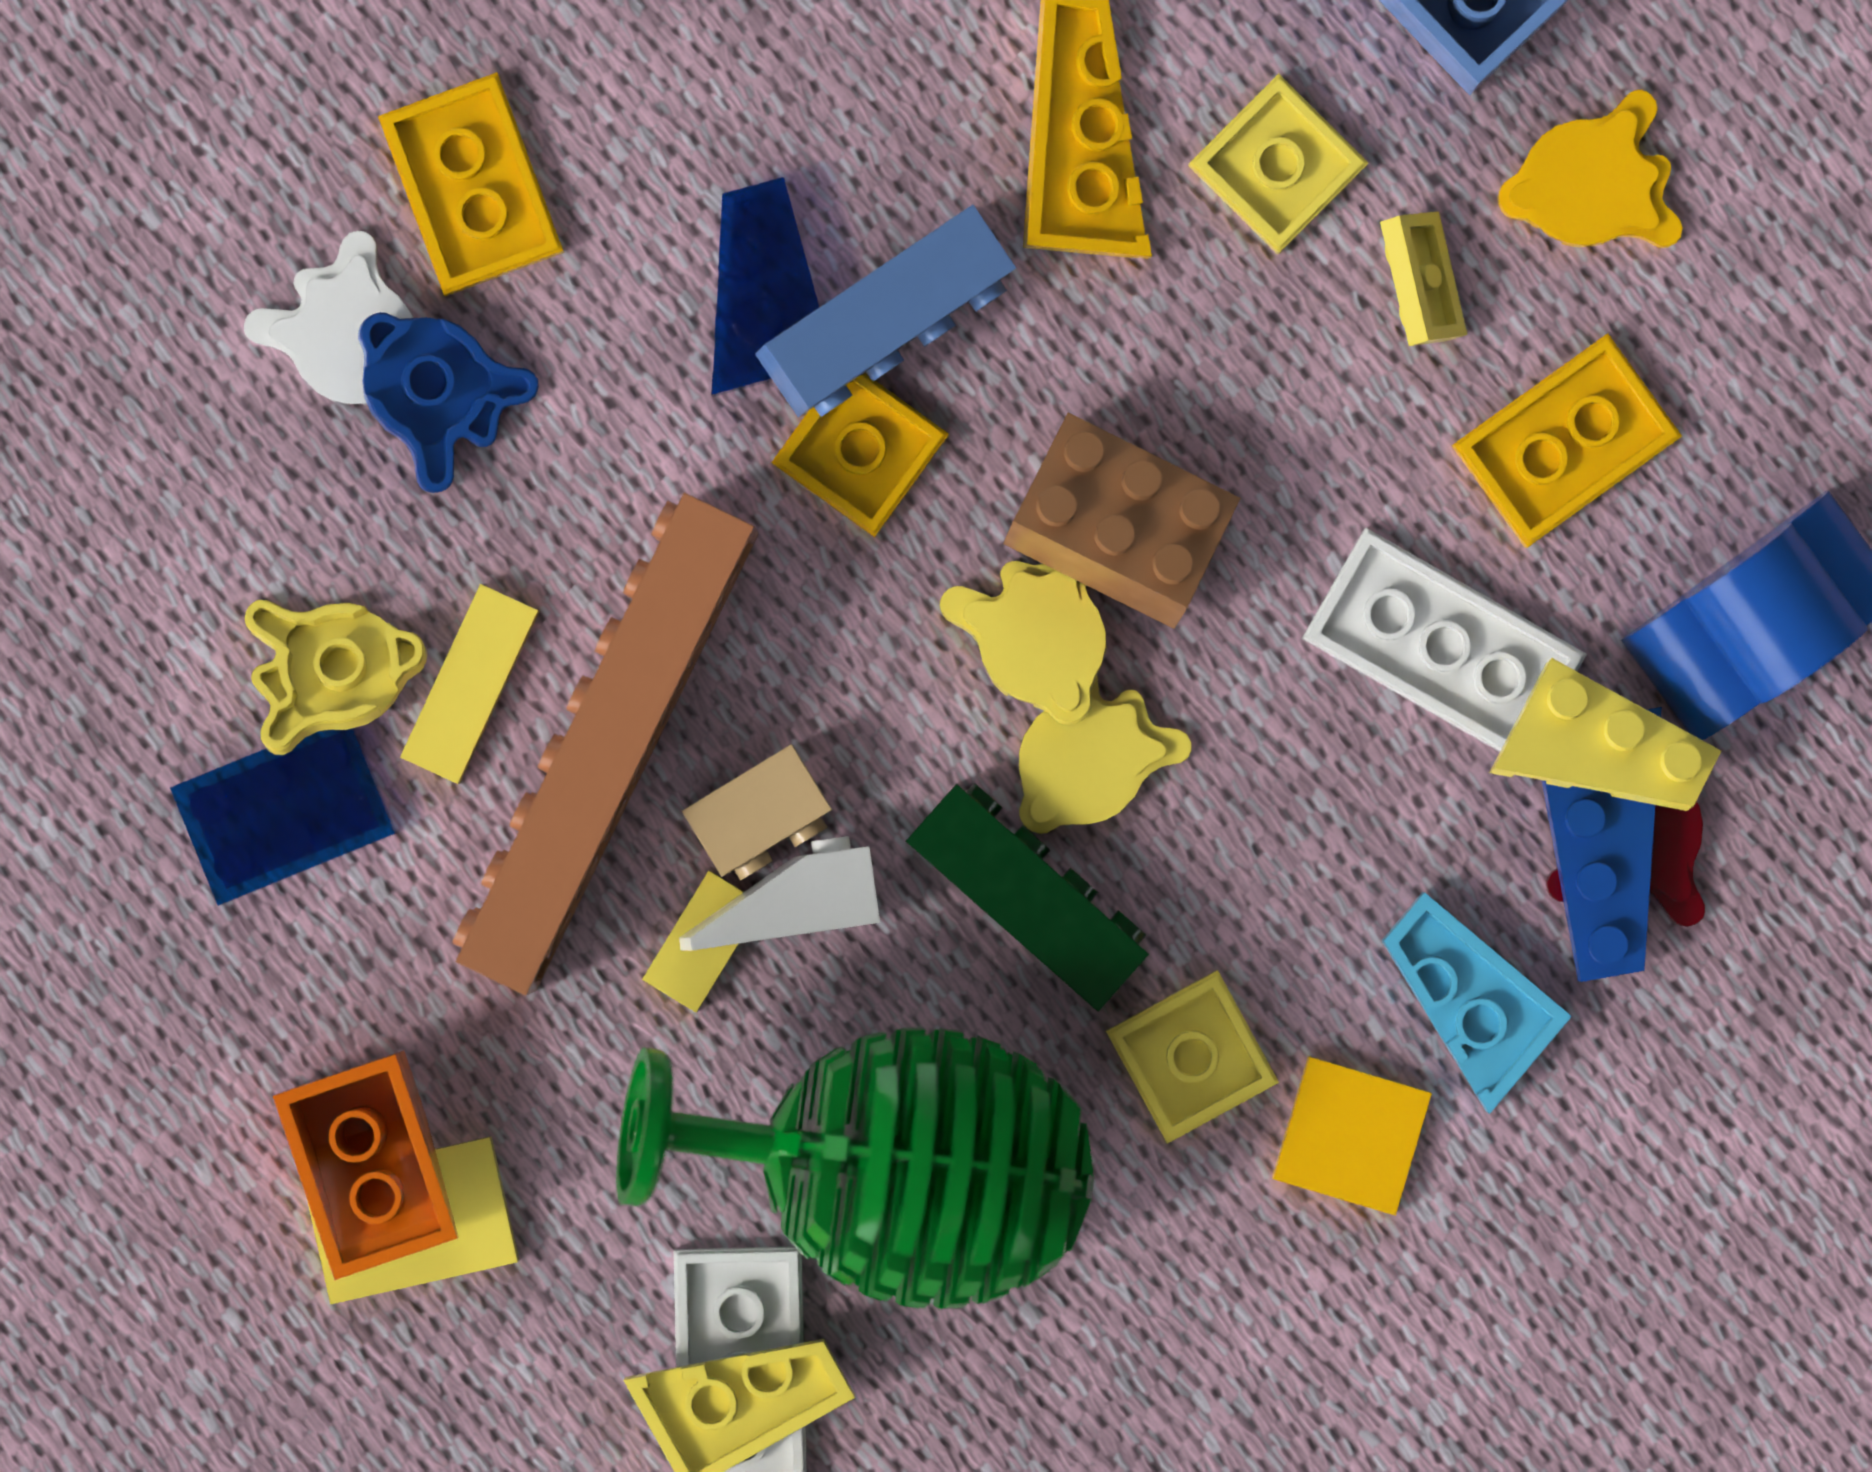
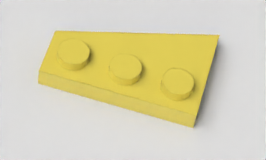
(1603, 742)
(738, 1405)

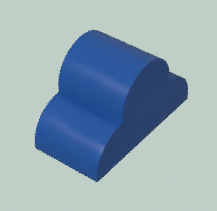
(1760, 620)

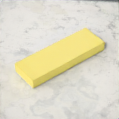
(469, 684)

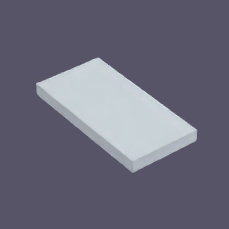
(1434, 639)
(736, 1306)

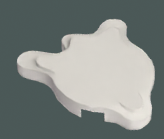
(325, 326)

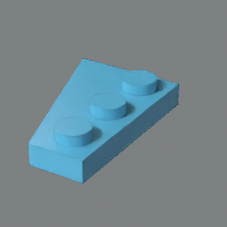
(1474, 998)

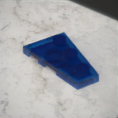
(760, 282)

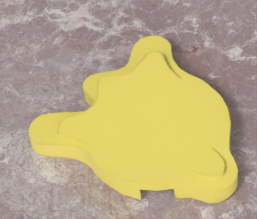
(1035, 638)
(329, 669)
(1092, 766)

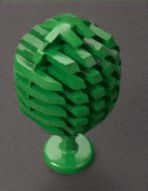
(896, 1163)

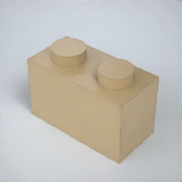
(758, 812)

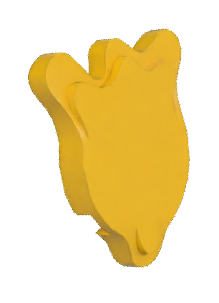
(1593, 183)

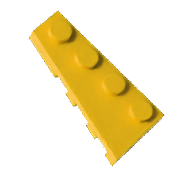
(1081, 139)

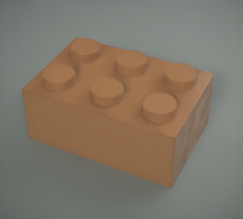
(1121, 520)

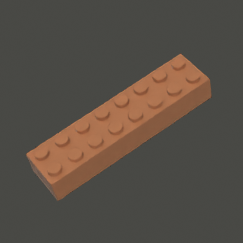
(607, 744)

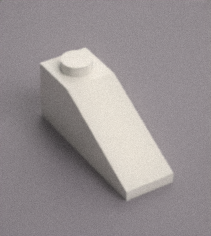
(800, 897)

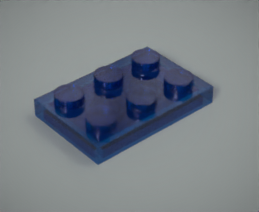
(282, 812)

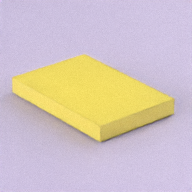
(480, 1220)

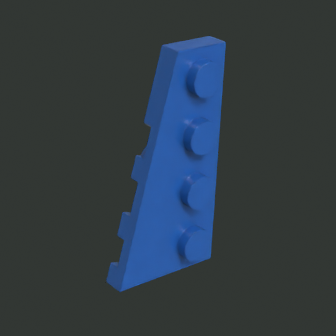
(1604, 876)

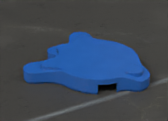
(435, 386)

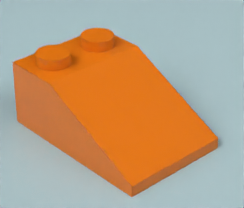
(367, 1164)

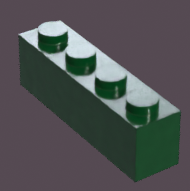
(1028, 897)

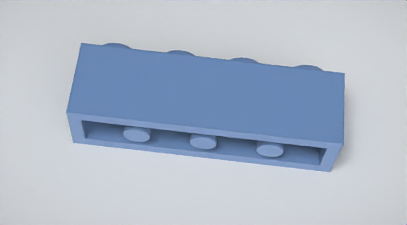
(885, 312)

